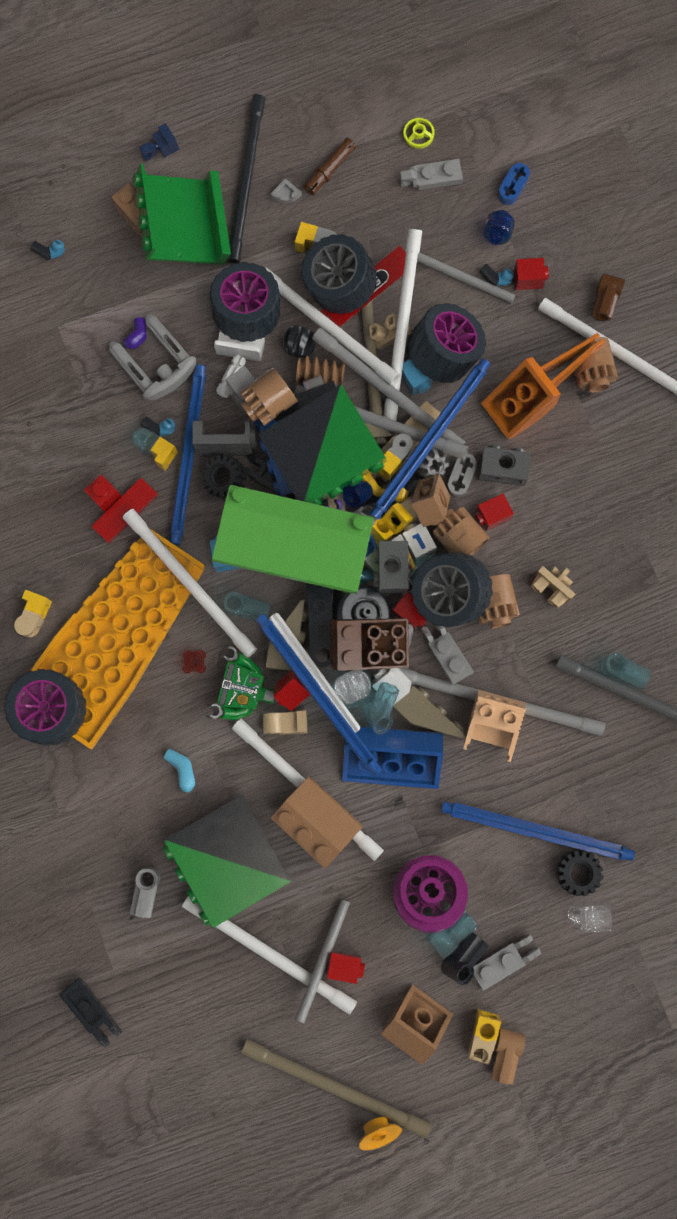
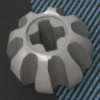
(433, 463)

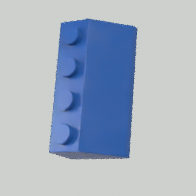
(403, 755)

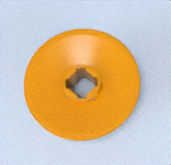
(378, 1133)

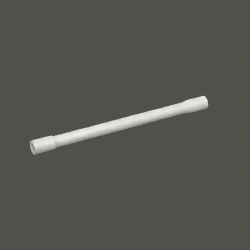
(412, 250)
(557, 313)
(380, 367)
(140, 527)
(251, 737)
(334, 995)

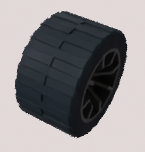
(339, 274)
(451, 589)

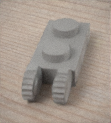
(448, 654)
(503, 962)

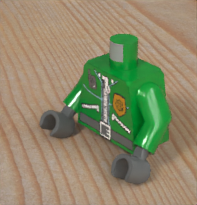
(240, 688)

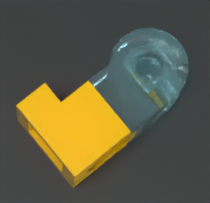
(156, 446)

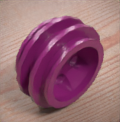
(413, 913)

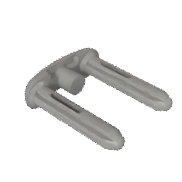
(170, 379)

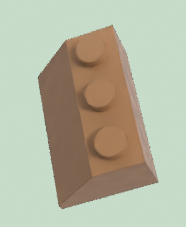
(316, 822)

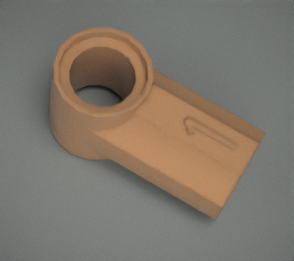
(509, 1049)

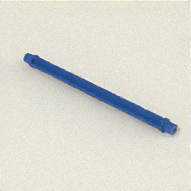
(430, 438)
(187, 456)
(318, 694)
(538, 831)

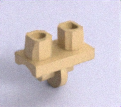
(385, 332)
(547, 579)

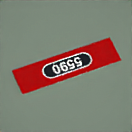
(387, 271)

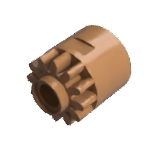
(597, 370)
(267, 397)
(460, 533)
(502, 605)

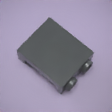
(224, 443)

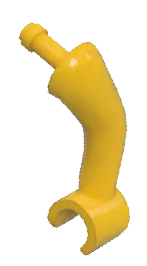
(377, 490)

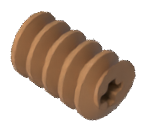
(309, 370)

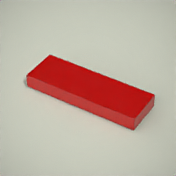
(112, 521)

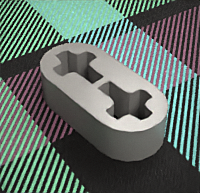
(467, 477)

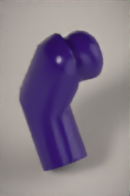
(138, 336)

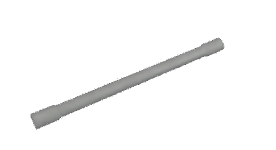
(582, 723)

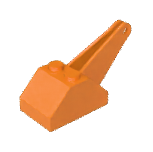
(530, 393)

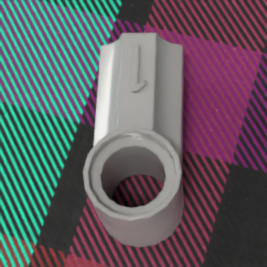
(145, 894)

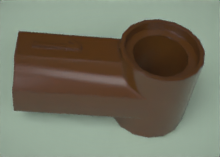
(608, 293)

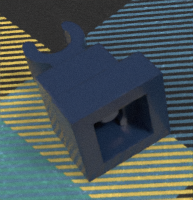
(163, 141)

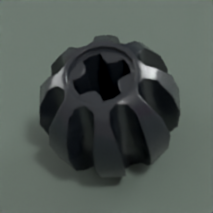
(298, 341)

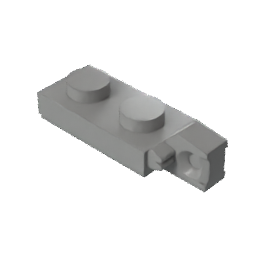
(433, 175)

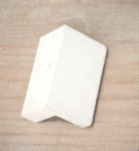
(247, 349)

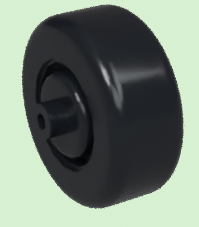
(364, 605)

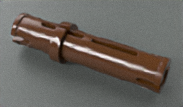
(324, 172)

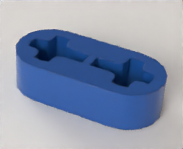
(510, 181)

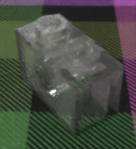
(590, 917)

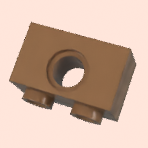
(431, 500)

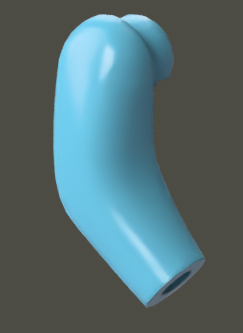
(184, 769)

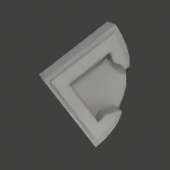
(285, 192)

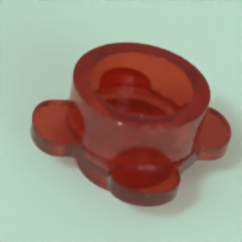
(189, 657)

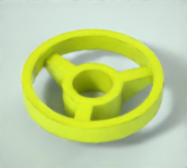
(425, 133)

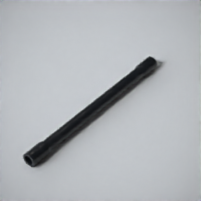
(256, 115)

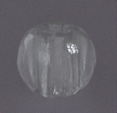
(352, 686)

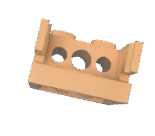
(495, 721)

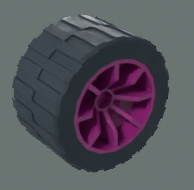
(245, 301)
(446, 343)
(45, 707)

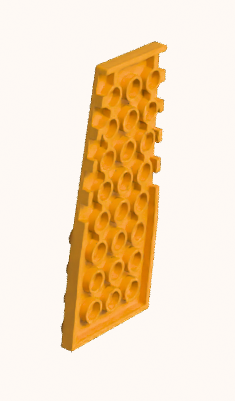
(119, 632)

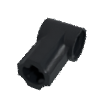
(461, 965)

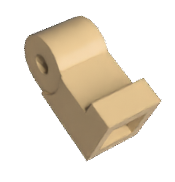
(285, 723)

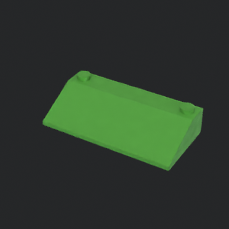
(292, 539)

